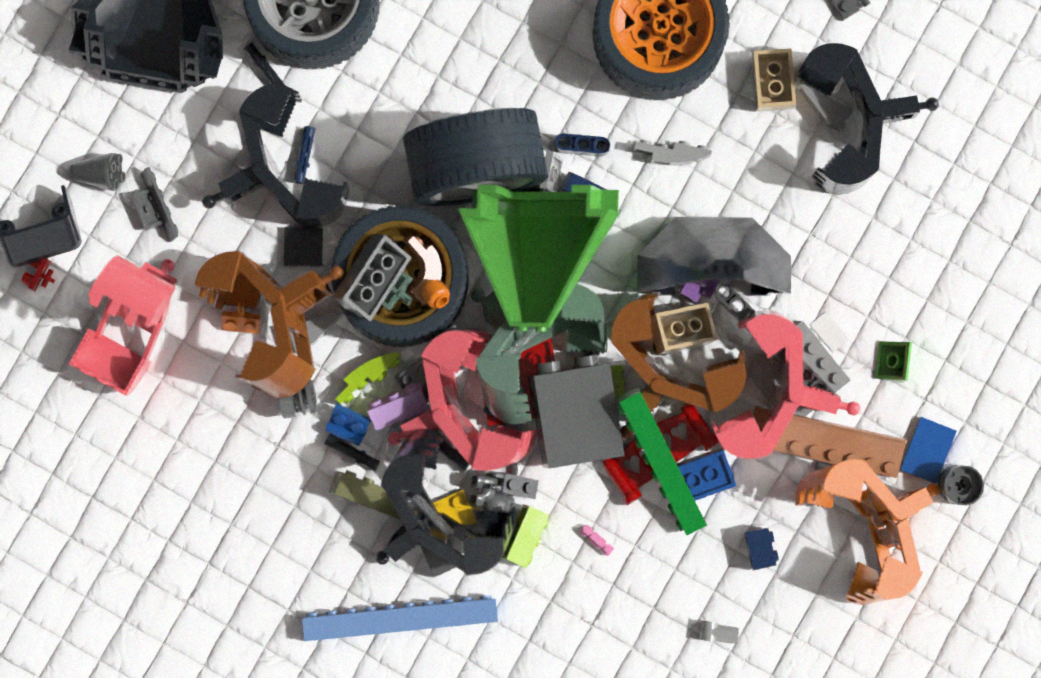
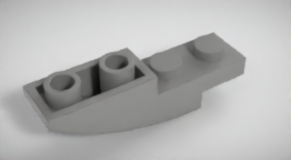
(680, 154)

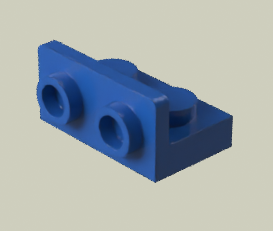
(348, 424)

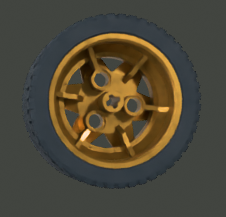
(423, 321)

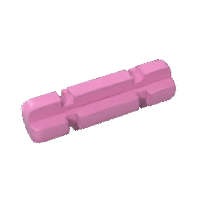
(597, 540)

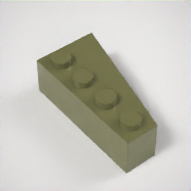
(362, 492)

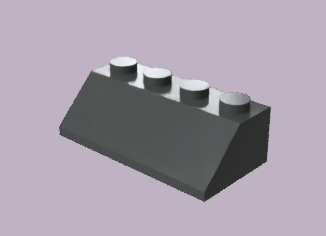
(371, 277)

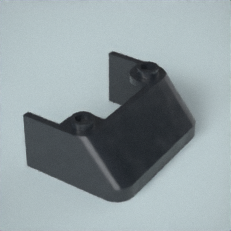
(42, 239)

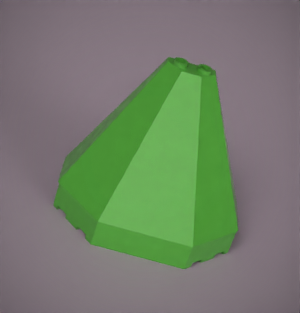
(537, 245)

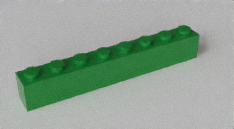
(663, 464)

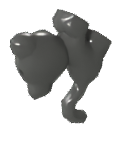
(491, 499)

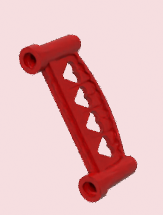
(697, 434)

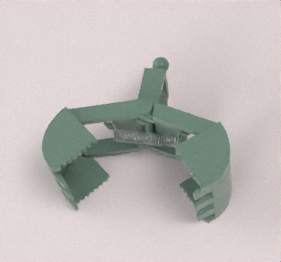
(499, 359)

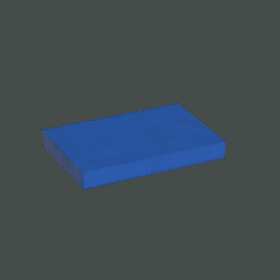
(928, 450)
(708, 475)

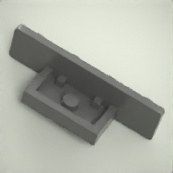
(152, 207)

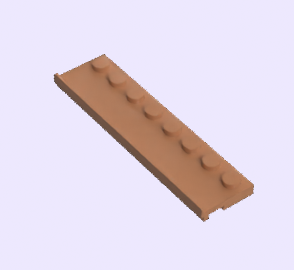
(837, 443)

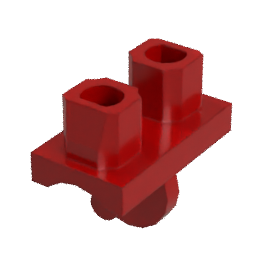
(34, 281)

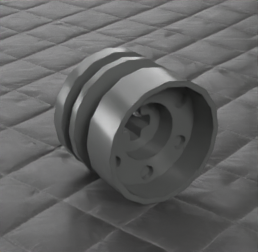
(301, 399)
(971, 482)

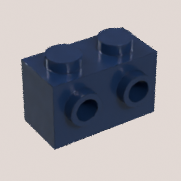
(760, 548)

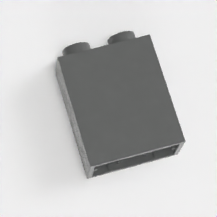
(575, 413)

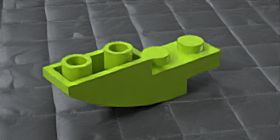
(372, 370)

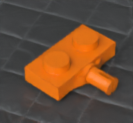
(241, 321)

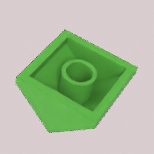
(893, 361)

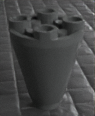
(100, 171)

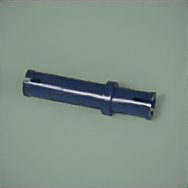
(304, 154)

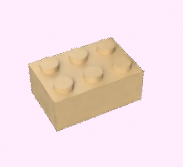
(773, 79)
(683, 328)

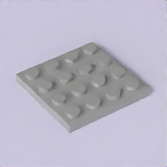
(767, 371)

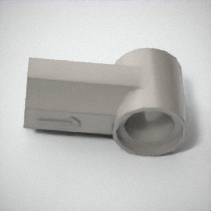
(714, 632)

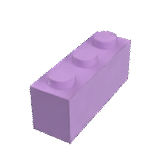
(397, 406)

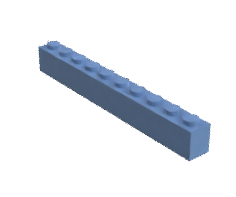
(400, 619)

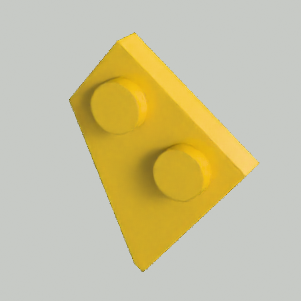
(457, 507)

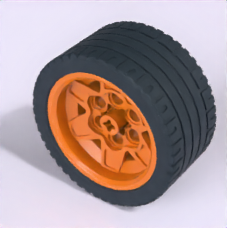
(655, 75)

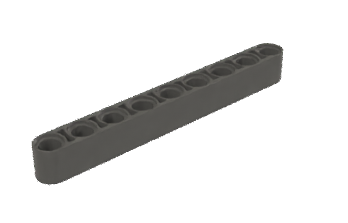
(746, 310)

